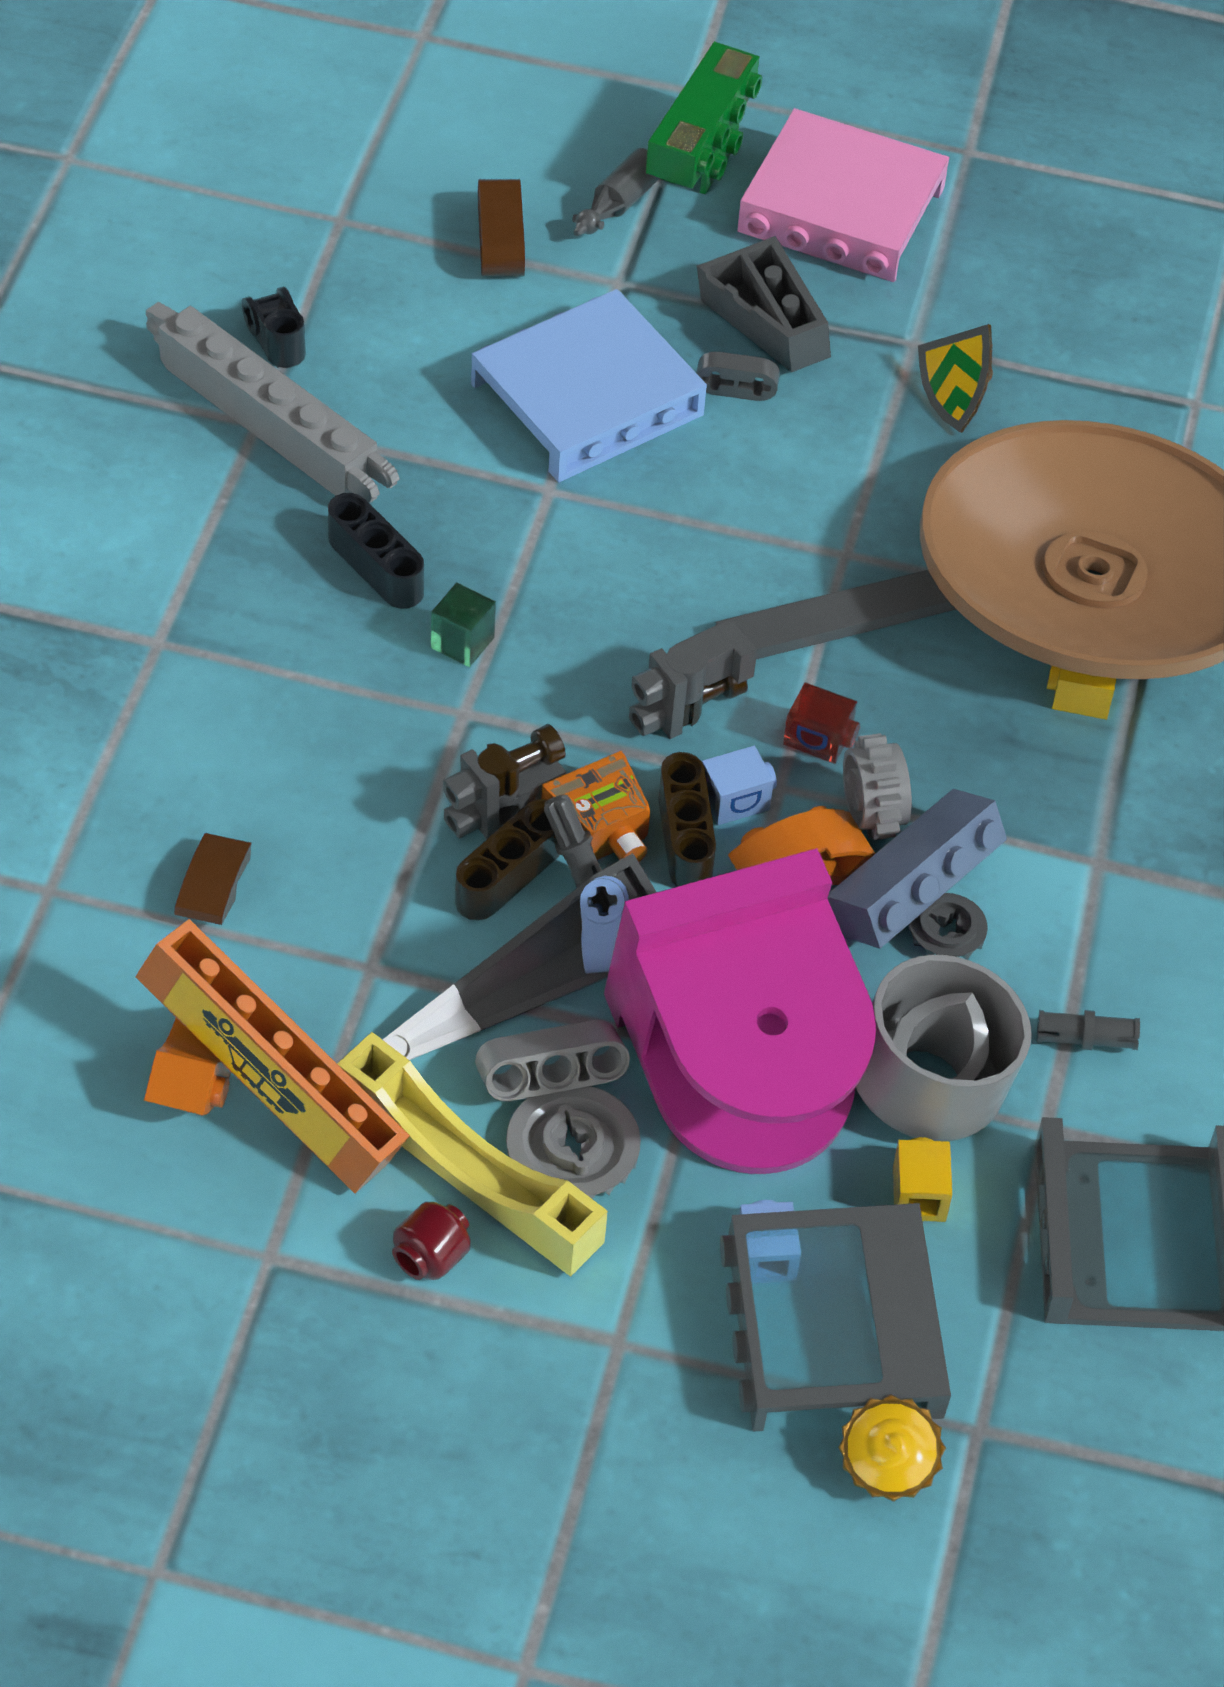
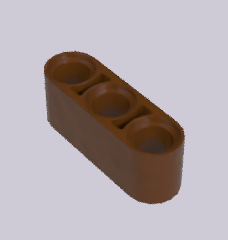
(501, 227)

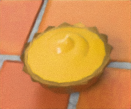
(892, 1447)

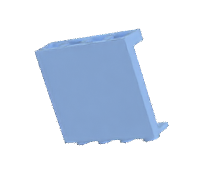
(591, 382)

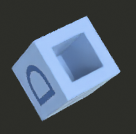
(739, 784)

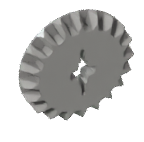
(594, 1119)

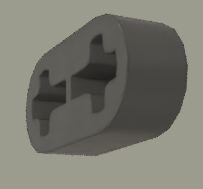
(739, 375)

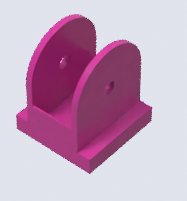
(745, 1012)

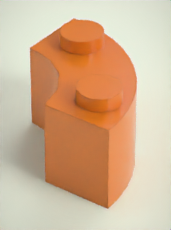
(829, 830)
(187, 1074)

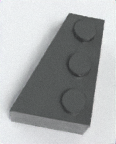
(767, 303)

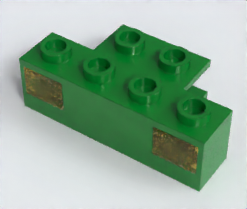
(705, 119)

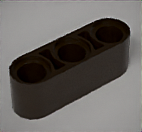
(686, 819)
(505, 863)

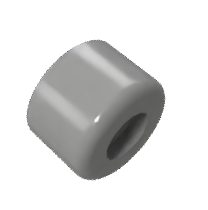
(956, 1014)

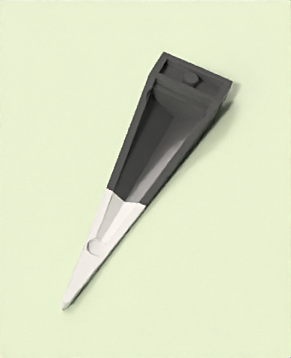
(521, 975)

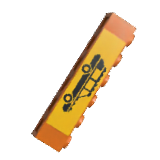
(271, 1055)

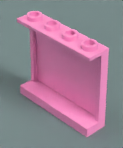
(841, 193)

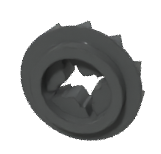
(969, 932)

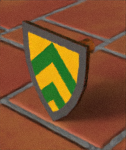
(957, 374)

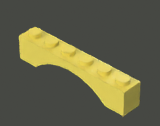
(536, 1207)

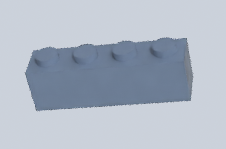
(917, 867)

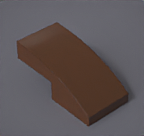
(212, 878)

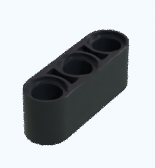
(376, 550)

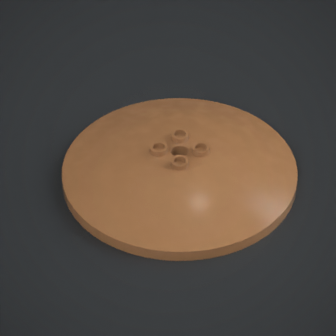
(1043, 503)

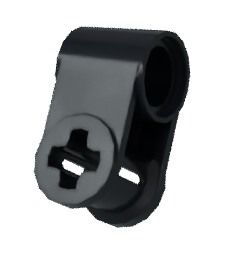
(277, 327)

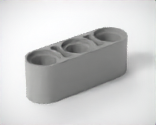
(573, 1070)

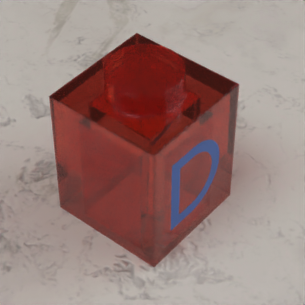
(821, 723)

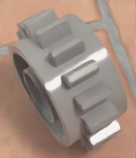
(877, 786)

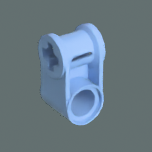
(600, 927)

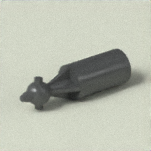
(616, 193)

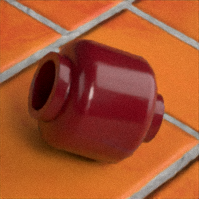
(431, 1241)

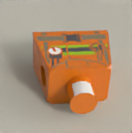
(607, 805)

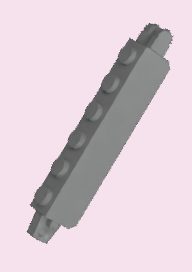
(268, 403)

